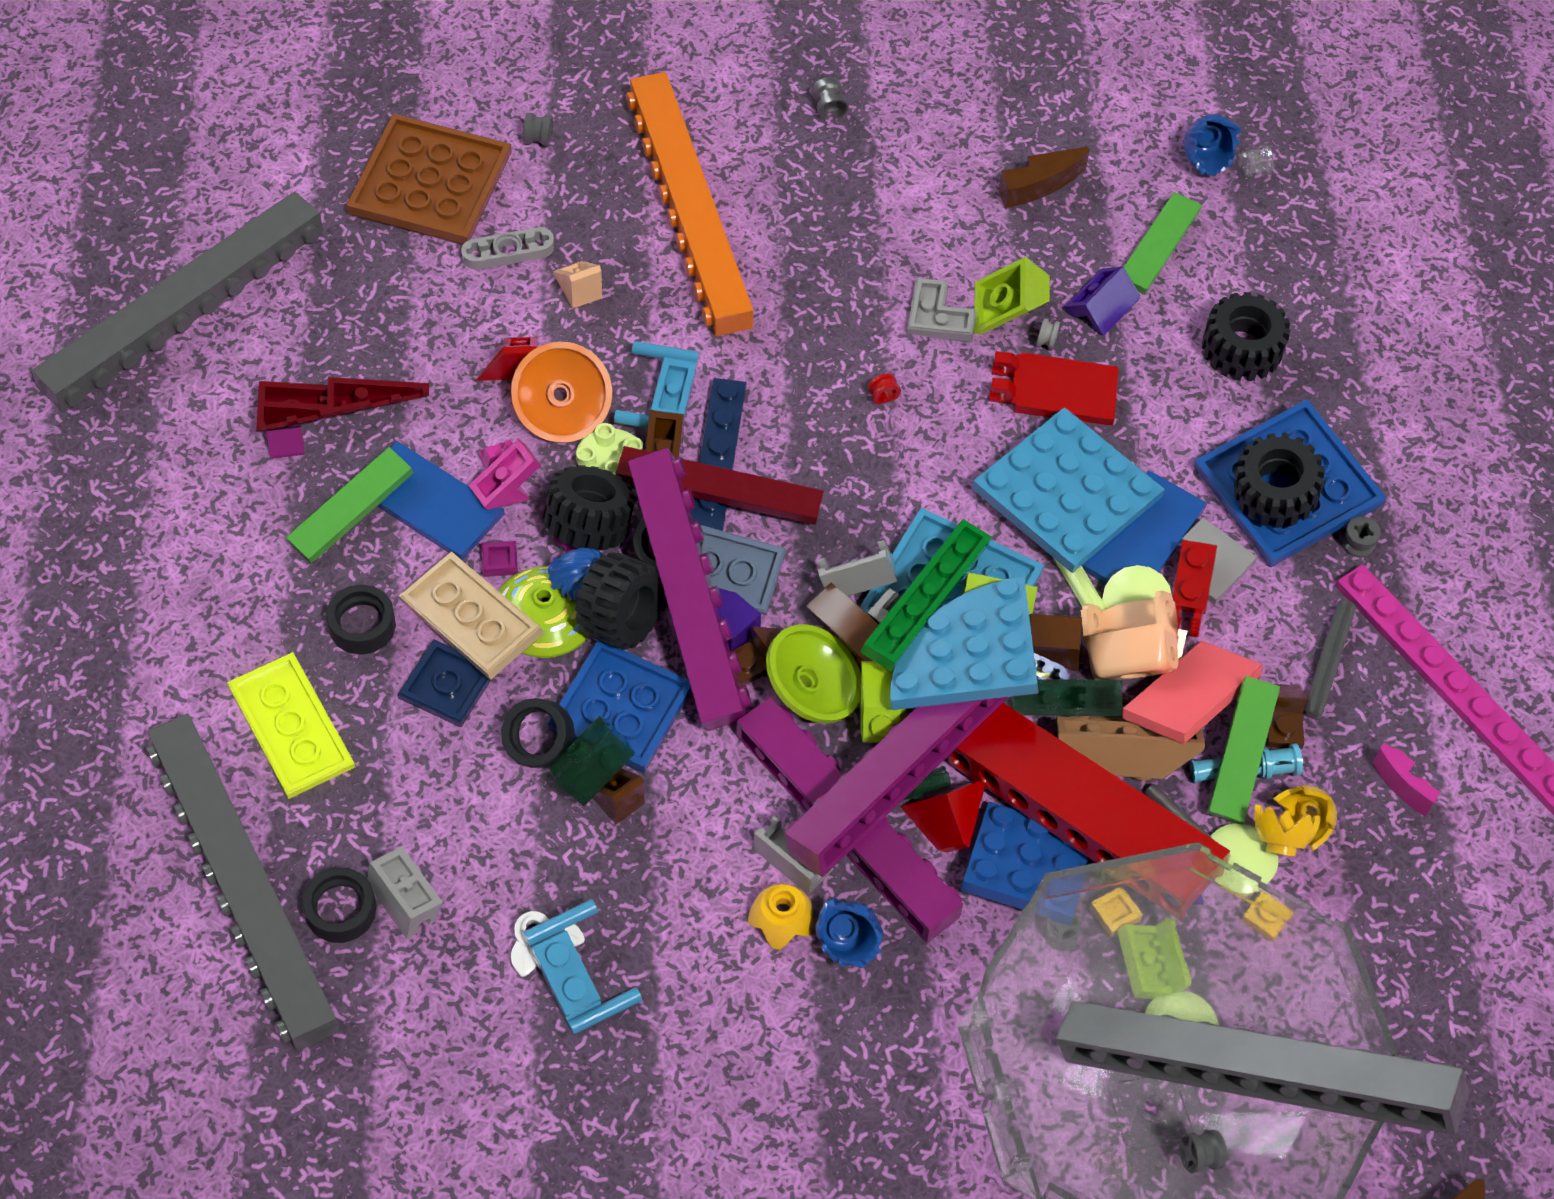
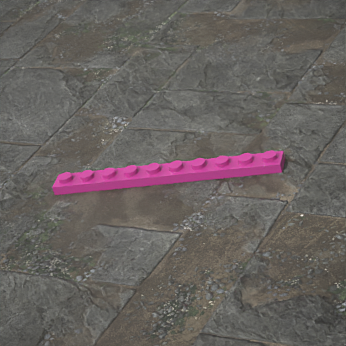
(1451, 682)

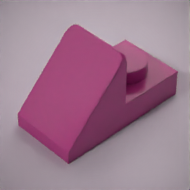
(502, 479)

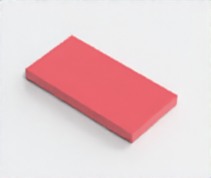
(1193, 693)

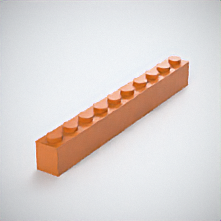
(690, 205)

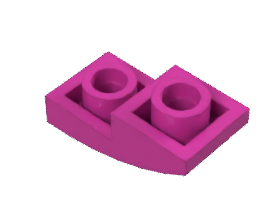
(1395, 770)

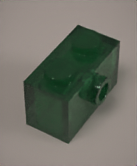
(591, 761)

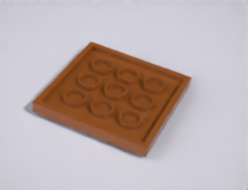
(429, 179)

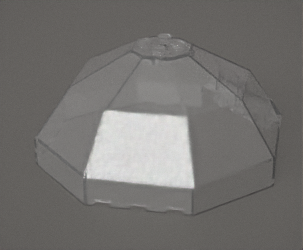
(1185, 942)

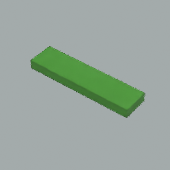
(1161, 241)
(350, 505)
(1243, 750)

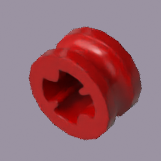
(884, 388)

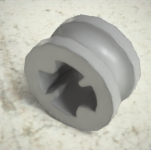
(1048, 334)

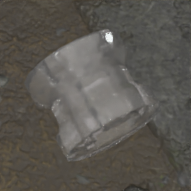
(1256, 161)

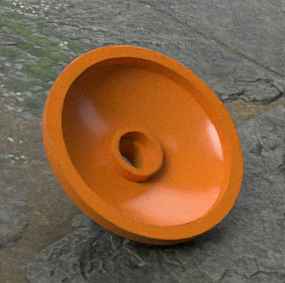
(565, 368)

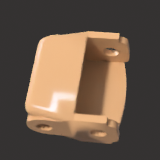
(1132, 638)

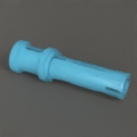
(1289, 759)

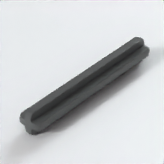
(1329, 659)

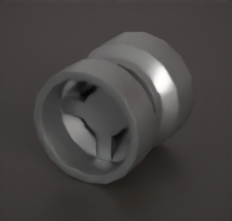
(829, 97)

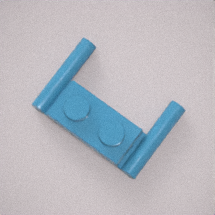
(673, 383)
(567, 973)

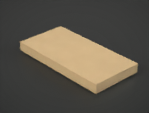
(471, 615)

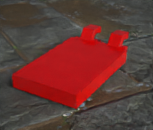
(1049, 384)

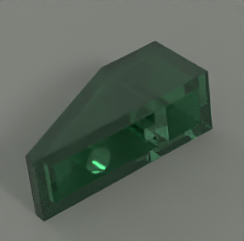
(1073, 698)

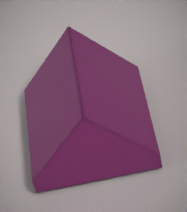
(285, 441)

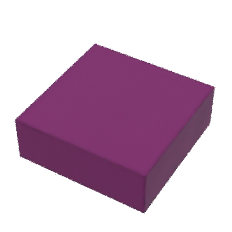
(499, 558)

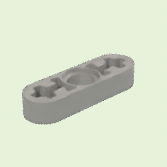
(515, 239)

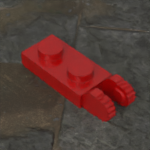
(1194, 581)

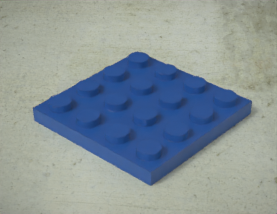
(1344, 493)

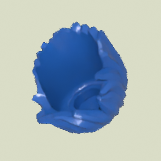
(1211, 143)
(570, 570)
(846, 919)

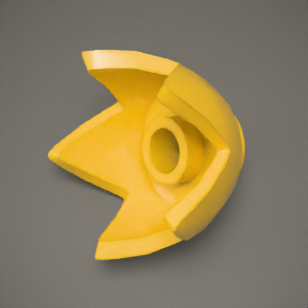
(1300, 802)
(1282, 833)
(782, 926)

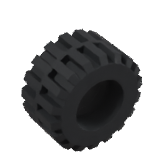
(1242, 355)
(1284, 457)
(588, 507)
(619, 600)

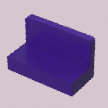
(1104, 298)

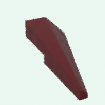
(295, 403)

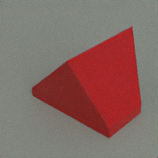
(508, 358)
(948, 816)

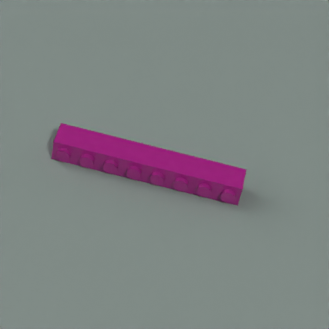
(688, 589)
(882, 781)
(882, 854)

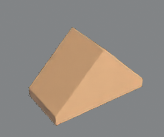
(580, 282)

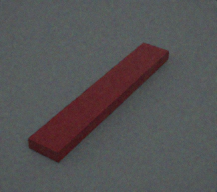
(740, 489)

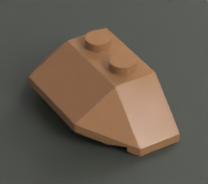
(1126, 747)

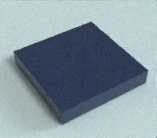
(444, 684)

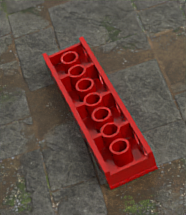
(1071, 789)

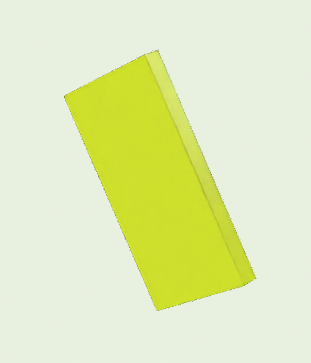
(291, 725)

